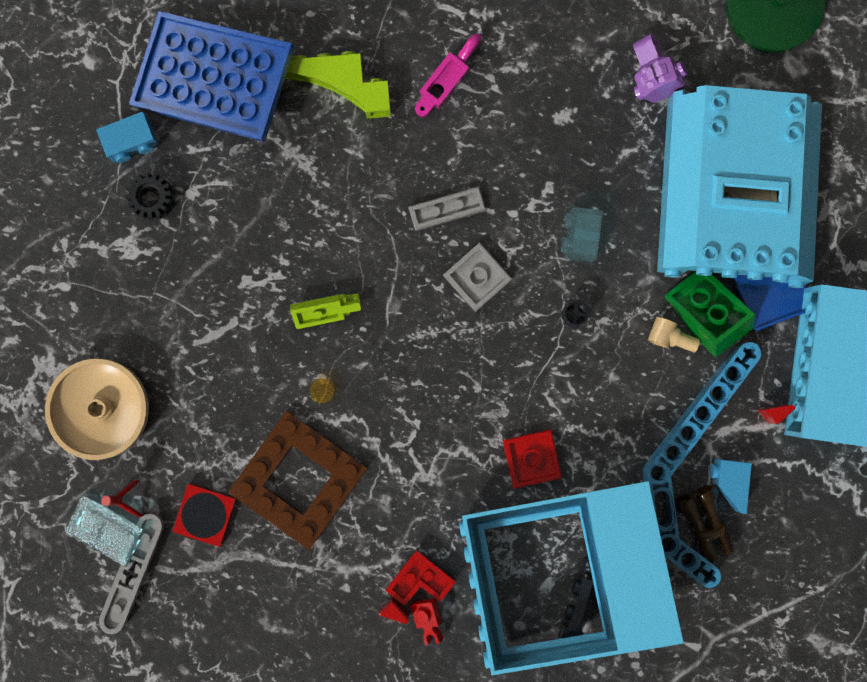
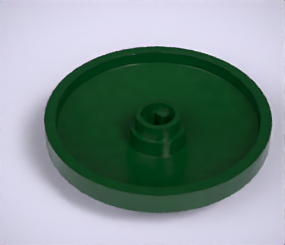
(774, 24)

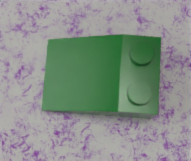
(711, 312)

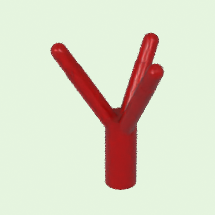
(112, 500)

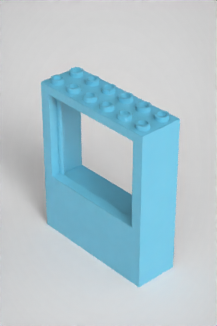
(830, 367)
(625, 569)

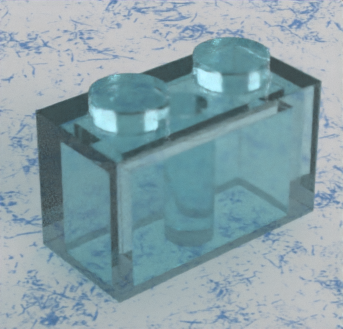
(582, 234)

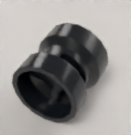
(578, 312)

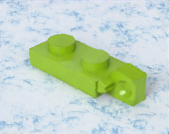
(324, 310)

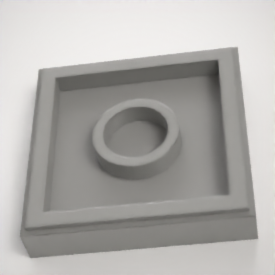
(477, 277)

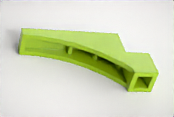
(345, 77)

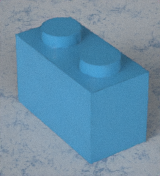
(128, 137)

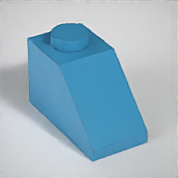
(732, 482)

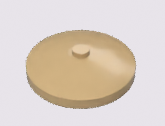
(96, 409)

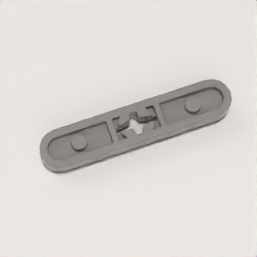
(123, 596)

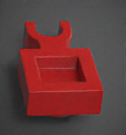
(428, 617)

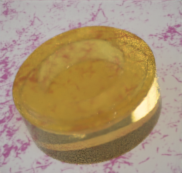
(322, 390)

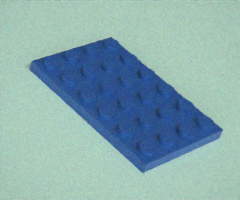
(212, 75)

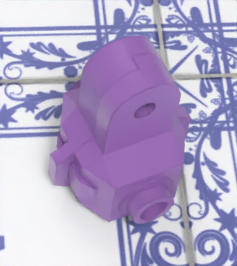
(658, 74)

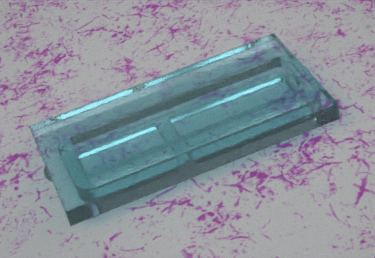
(104, 530)

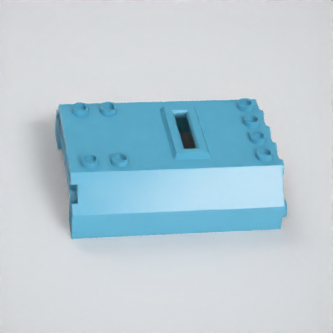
(740, 142)

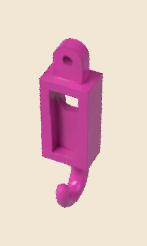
(449, 75)

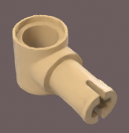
(666, 334)

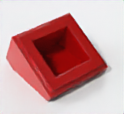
(776, 413)
(394, 611)

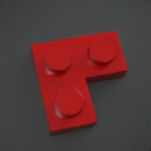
(419, 572)

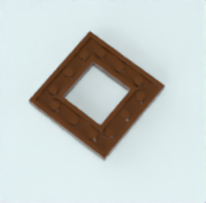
(250, 484)

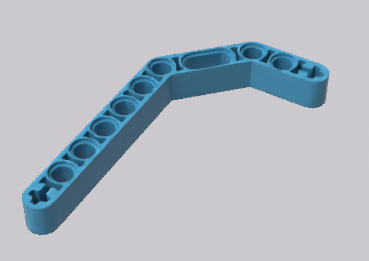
(683, 447)

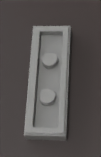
(447, 208)

